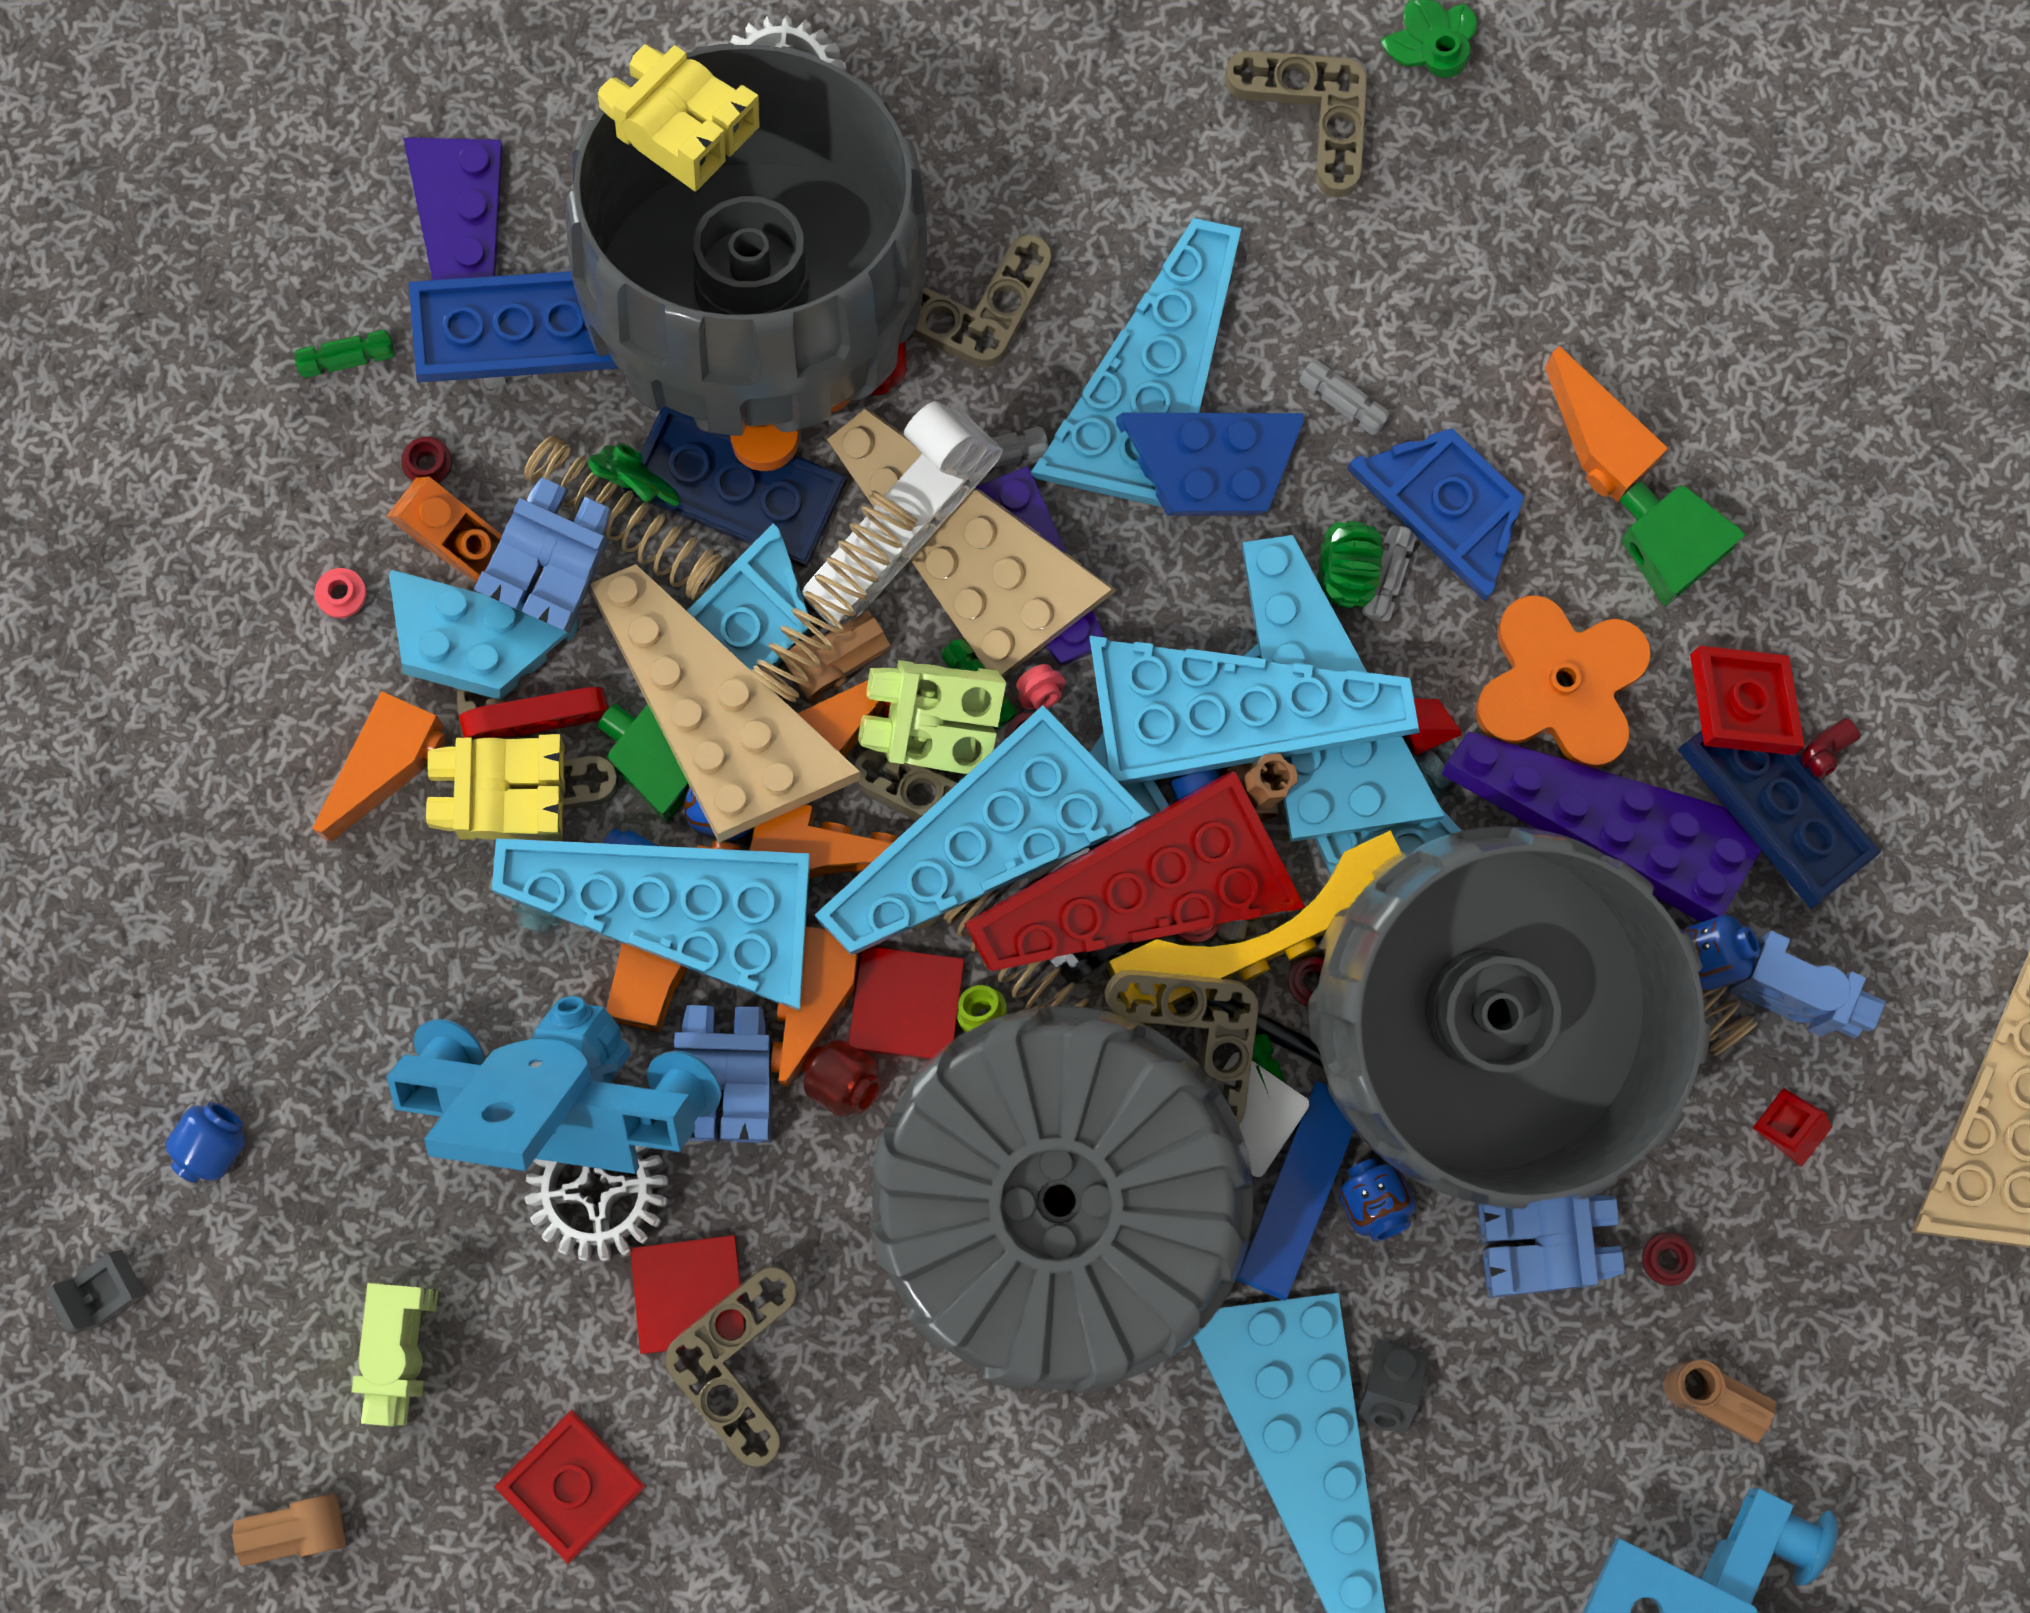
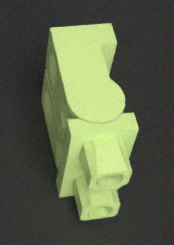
(935, 715)
(390, 1351)

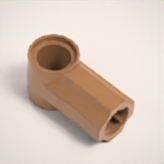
(851, 650)
(1267, 782)
(1722, 1400)
(302, 1529)

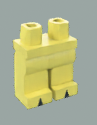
(679, 113)
(500, 788)

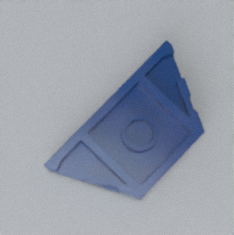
(1213, 459)
(1448, 501)

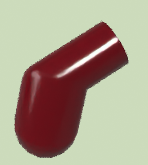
(1821, 750)

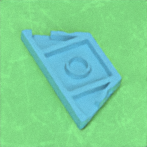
(753, 602)
(467, 637)

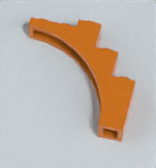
(647, 983)

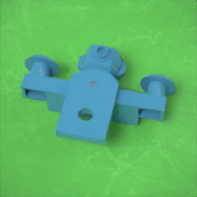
(550, 1094)
(1735, 1568)

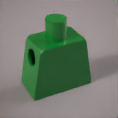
(1675, 538)
(645, 759)

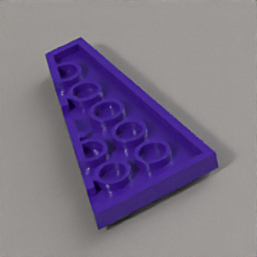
(1677, 842)

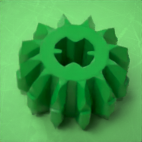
(1350, 563)

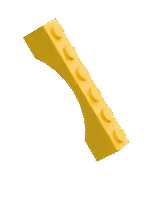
(1251, 957)

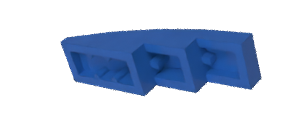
(1297, 1197)

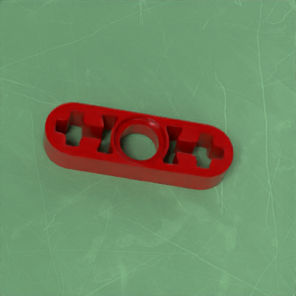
(535, 714)

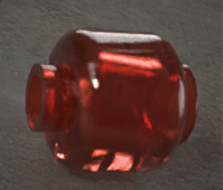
(841, 1078)

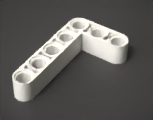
(951, 465)

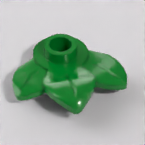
(1428, 32)
(625, 468)

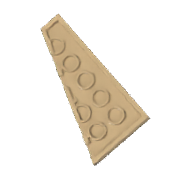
(983, 564)
(727, 730)
(1985, 1169)

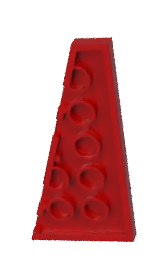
(1164, 877)

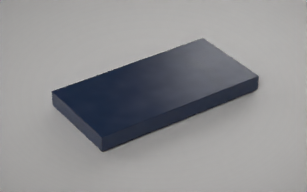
(735, 498)
(1786, 815)

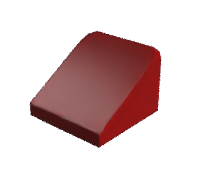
(1434, 725)
(1793, 1126)

